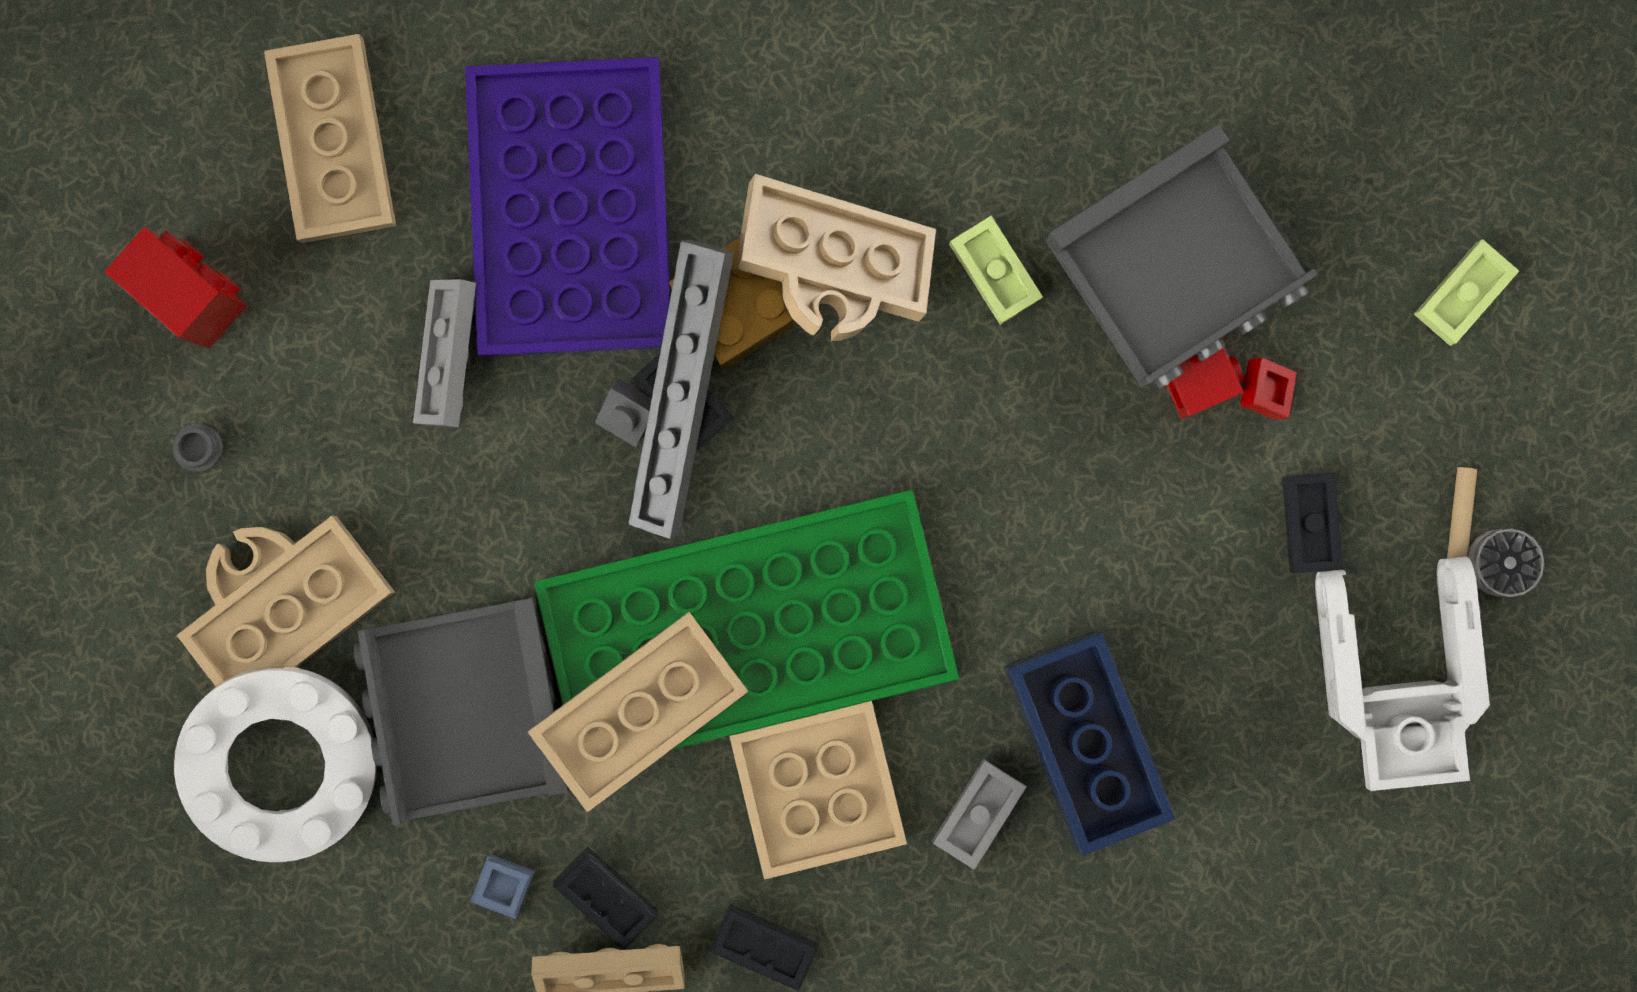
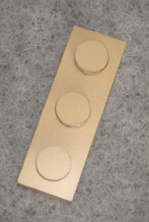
(610, 970)

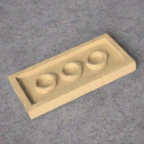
(330, 138)
(637, 711)

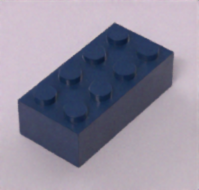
(1089, 742)

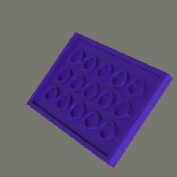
(568, 206)

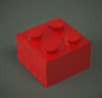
(176, 288)

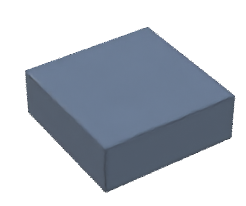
(502, 886)

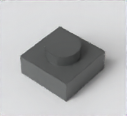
(625, 413)

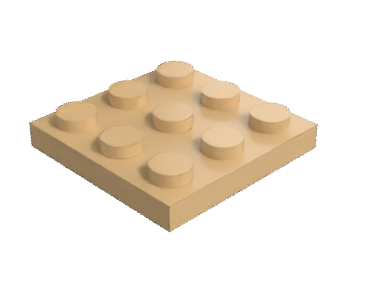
(818, 790)

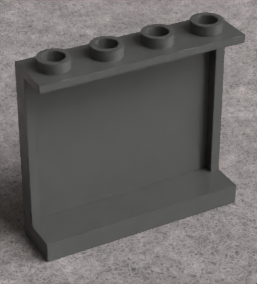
(1178, 260)
(458, 707)

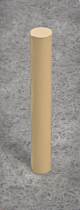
(1462, 512)

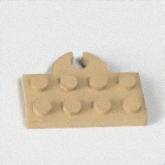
(834, 256)
(284, 602)

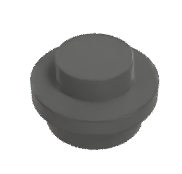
(197, 448)

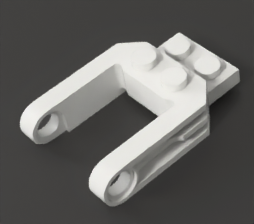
(1410, 729)

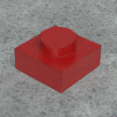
(1268, 388)

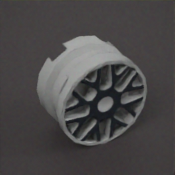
(1505, 562)

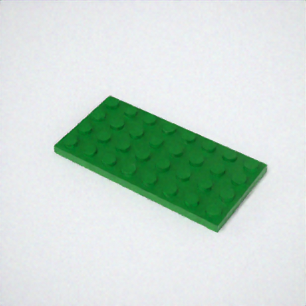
(798, 609)

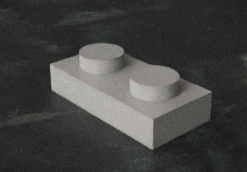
(979, 814)

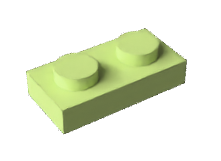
(995, 270)
(1466, 292)

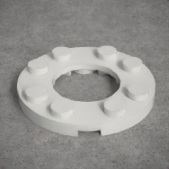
(283, 695)

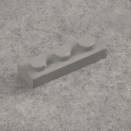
(444, 353)

